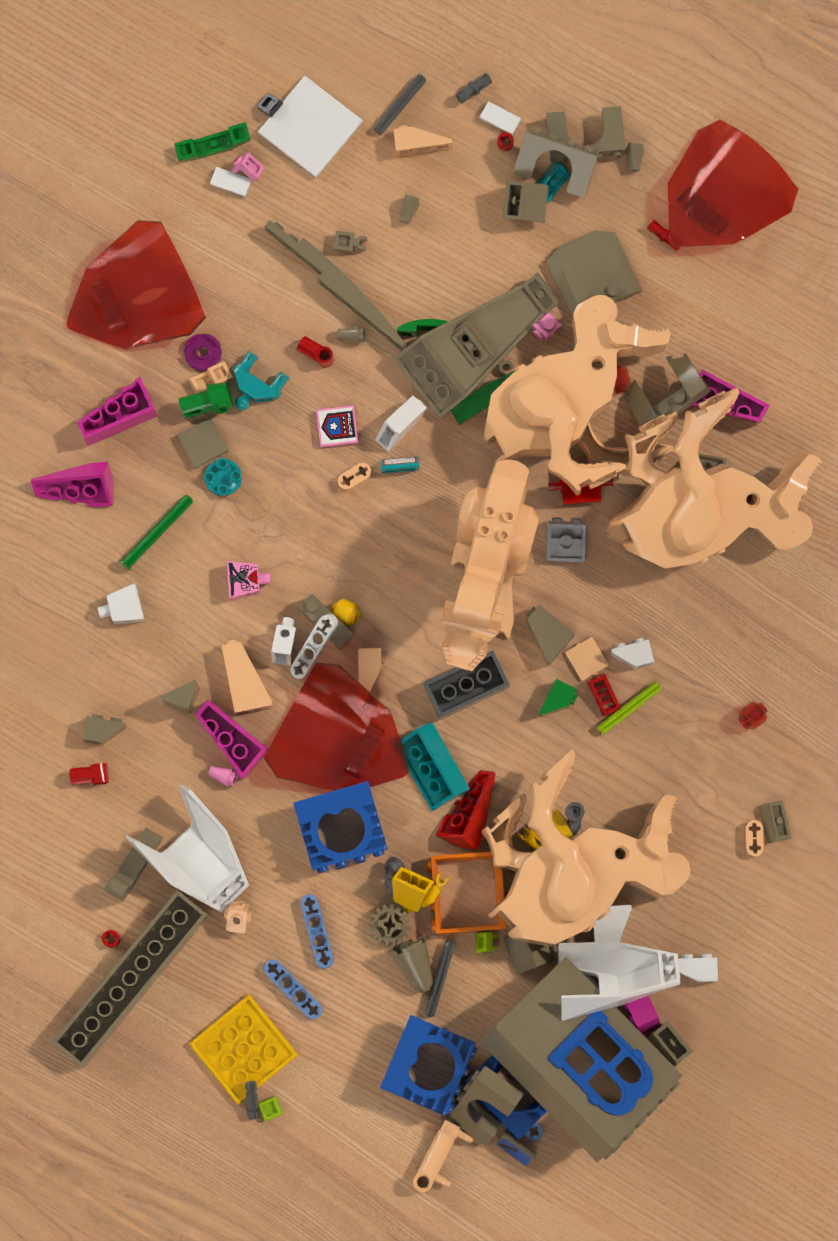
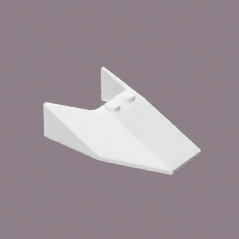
(200, 859)
(623, 973)

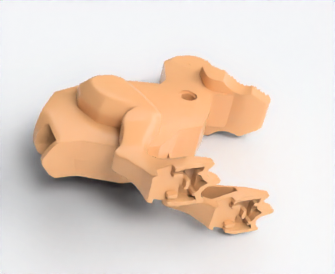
(552, 401)
(700, 511)
(494, 547)
(575, 881)

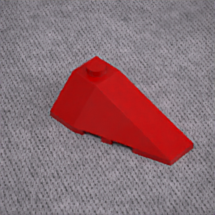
(470, 815)

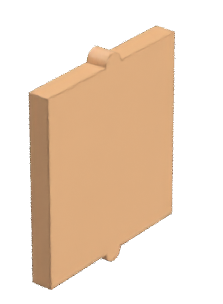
(586, 659)

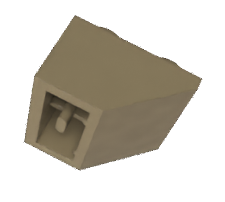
(525, 201)
(669, 1043)

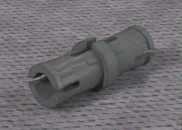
(473, 88)

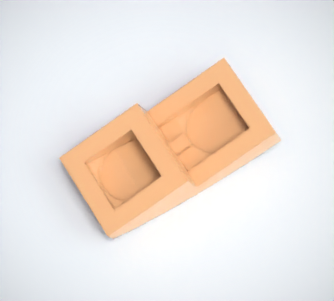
(214, 374)

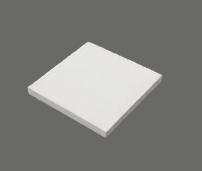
(310, 127)

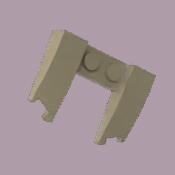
(692, 390)

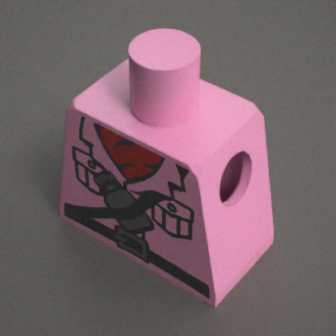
(245, 579)

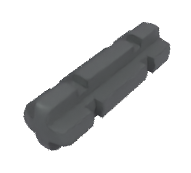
(251, 1100)

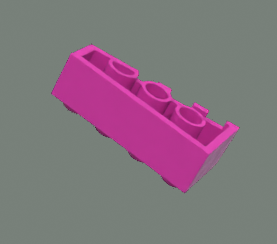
(744, 408)
(118, 414)
(642, 1015)

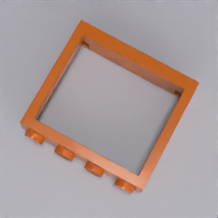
(499, 891)

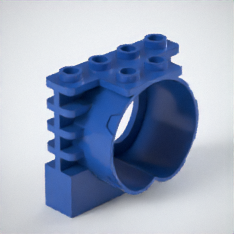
(355, 797)
(397, 1076)
(520, 1119)

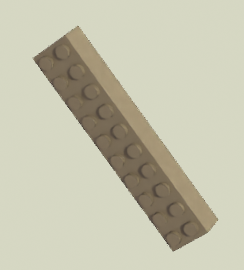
(130, 979)

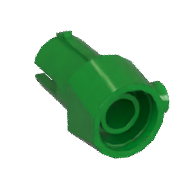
(215, 398)

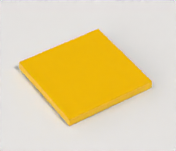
(243, 1048)

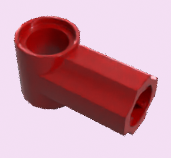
(314, 351)
(94, 774)

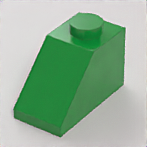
(559, 698)

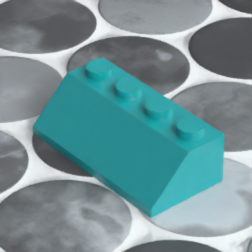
(433, 766)

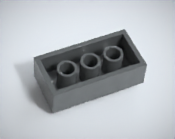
(447, 690)

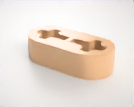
(351, 473)
(749, 838)

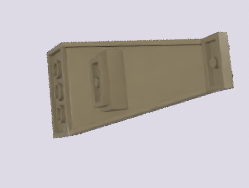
(446, 365)

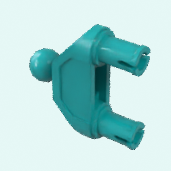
(252, 387)

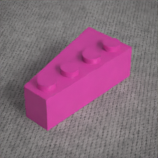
(235, 741)

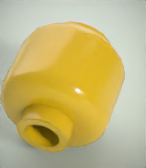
(346, 612)

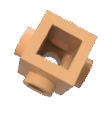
(237, 917)

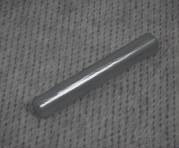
(399, 104)
(439, 978)

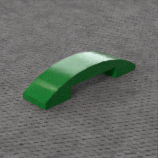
(213, 144)
(410, 328)
(476, 401)

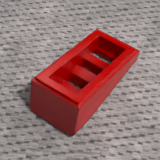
(590, 682)

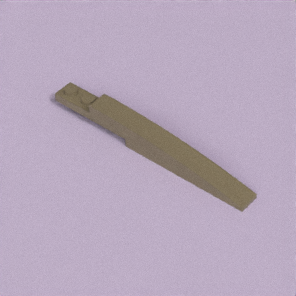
(336, 283)

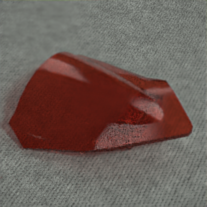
(725, 189)
(136, 291)
(336, 735)

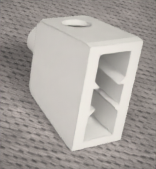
(123, 606)
(284, 642)

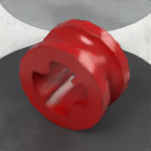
(503, 136)
(107, 943)

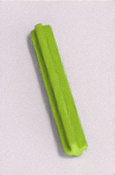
(628, 708)

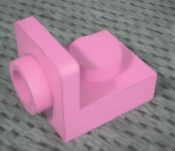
(248, 166)
(546, 327)

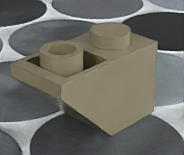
(100, 730)

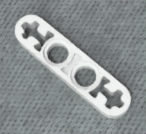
(314, 646)

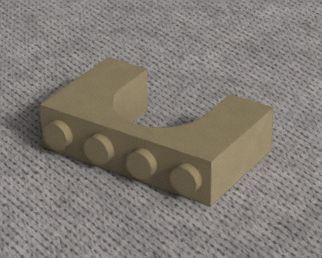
(611, 143)
(581, 157)
(491, 1089)

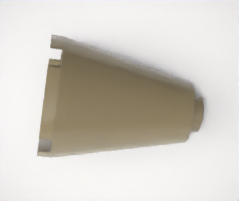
(414, 963)

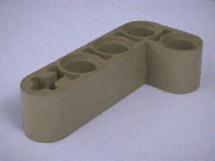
(132, 867)

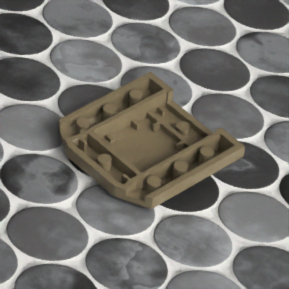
(592, 267)

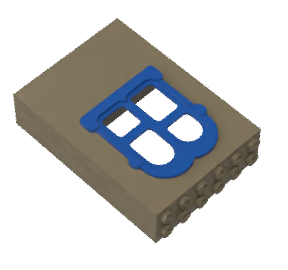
(534, 1049)

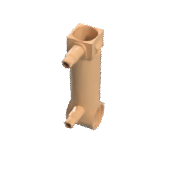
(438, 1153)

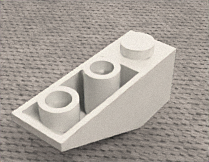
(699, 969)

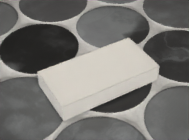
(500, 118)
(230, 182)

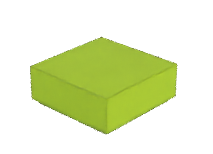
(270, 1108)

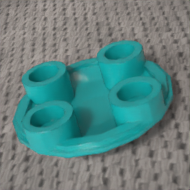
(223, 477)

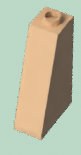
(245, 685)

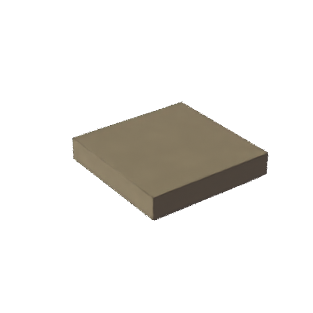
(202, 443)

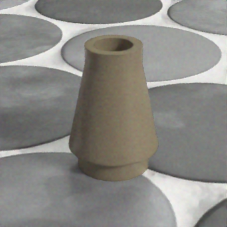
(634, 155)
(408, 208)
(352, 334)

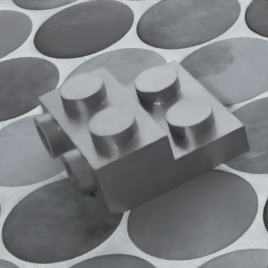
(566, 540)

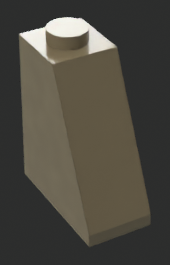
(548, 633)

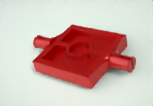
(586, 495)

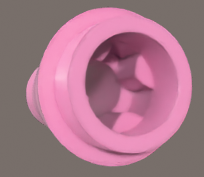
(226, 776)

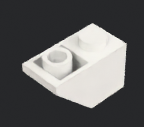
(634, 655)

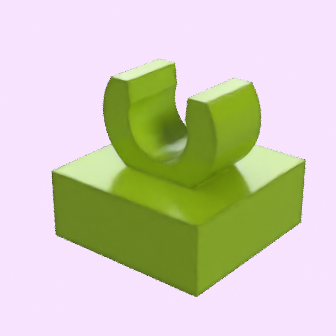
(484, 942)

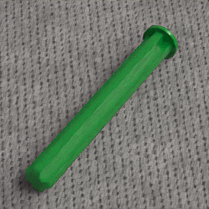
(156, 532)

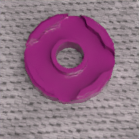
(202, 341)

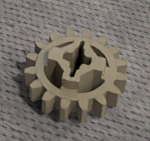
(398, 926)

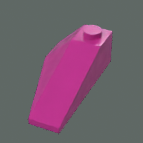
(83, 484)

